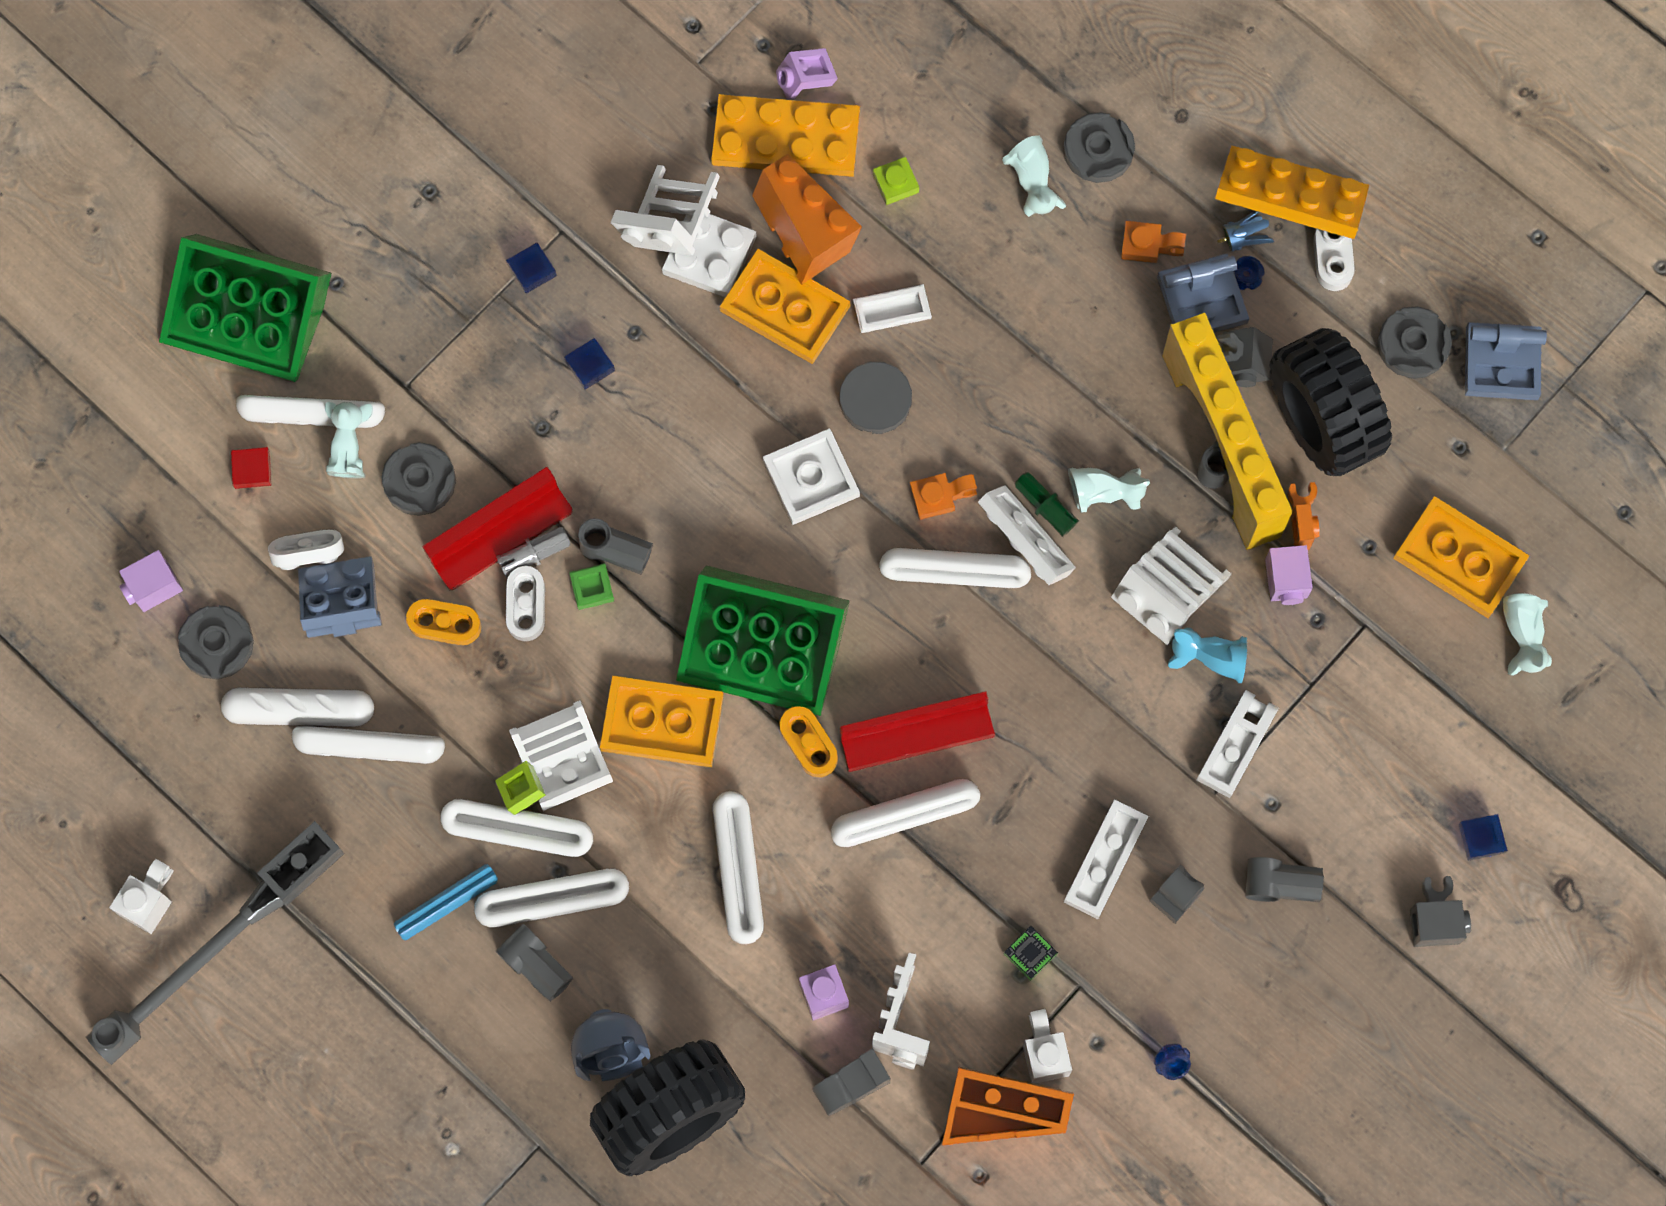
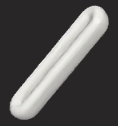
(297, 410)
(955, 568)
(297, 707)
(368, 744)
(905, 812)
(521, 830)
(738, 867)
(551, 897)

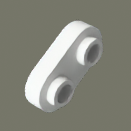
(1333, 252)
(306, 548)
(525, 605)

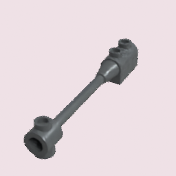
(281, 883)

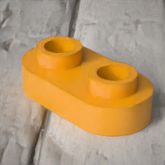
(445, 621)
(808, 743)

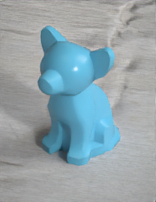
(1218, 654)

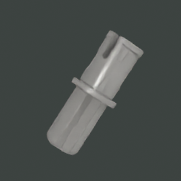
(534, 550)

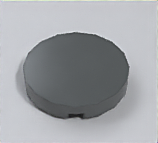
(1099, 147)
(1414, 342)
(875, 397)
(418, 479)
(215, 642)

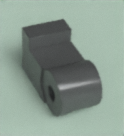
(1177, 894)
(852, 1083)

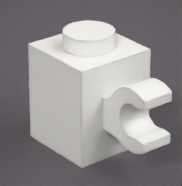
(142, 901)
(1045, 1053)

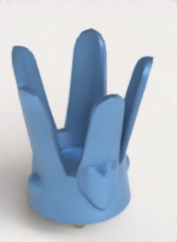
(1238, 233)

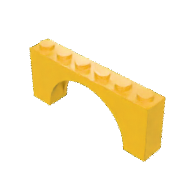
(1199, 363)

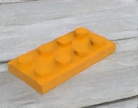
(763, 130)
(1292, 192)

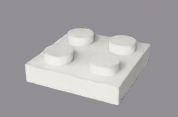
(717, 256)
(811, 476)

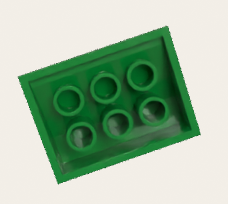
(243, 306)
(762, 639)

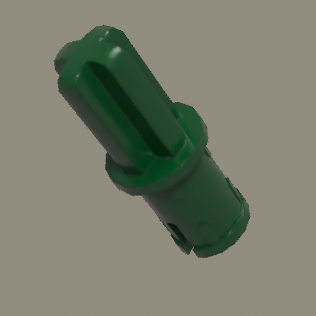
(1046, 504)

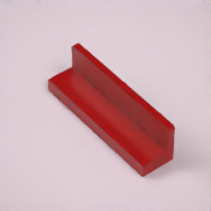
(497, 529)
(916, 731)

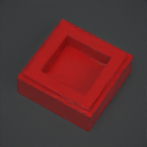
(251, 468)

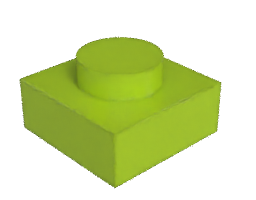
(896, 180)
(520, 787)

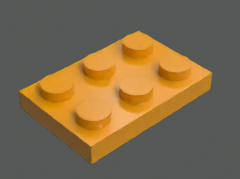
(783, 310)
(1461, 557)
(662, 721)

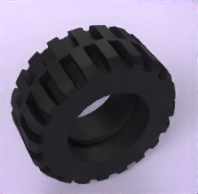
(1330, 402)
(667, 1107)

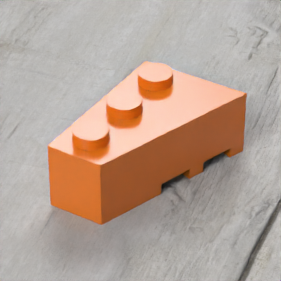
(805, 218)
(1003, 1108)

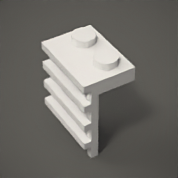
(665, 232)
(1158, 596)
(562, 755)
(904, 1048)

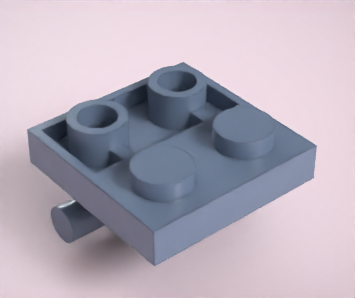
(1205, 288)
(1503, 360)
(338, 598)

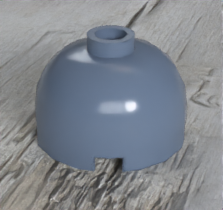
(608, 1046)

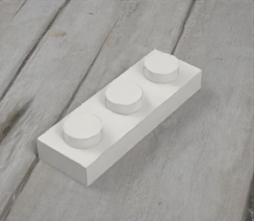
(1026, 535)
(1106, 859)

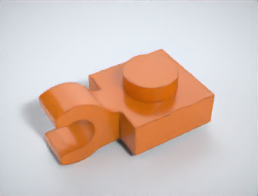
(1145, 241)
(936, 496)
(1304, 525)

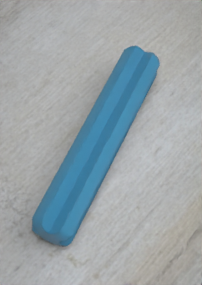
(445, 902)

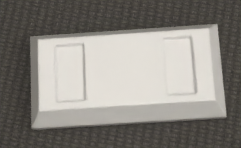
(892, 308)

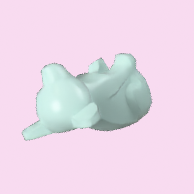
(1032, 168)
(344, 446)
(1099, 486)
(1526, 625)

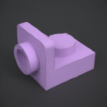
(805, 71)

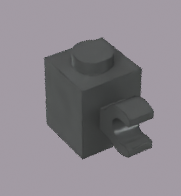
(1247, 355)
(1438, 920)

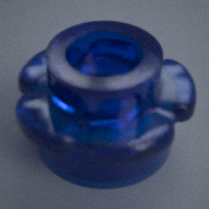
(1256, 271)
(1172, 1061)

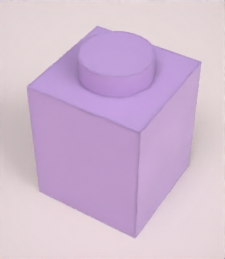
(1288, 574)
(149, 581)
(824, 992)

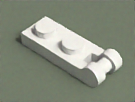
(1237, 745)

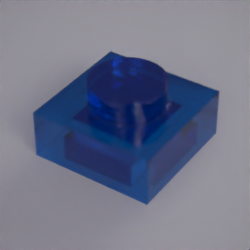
(531, 268)
(589, 363)
(1483, 837)

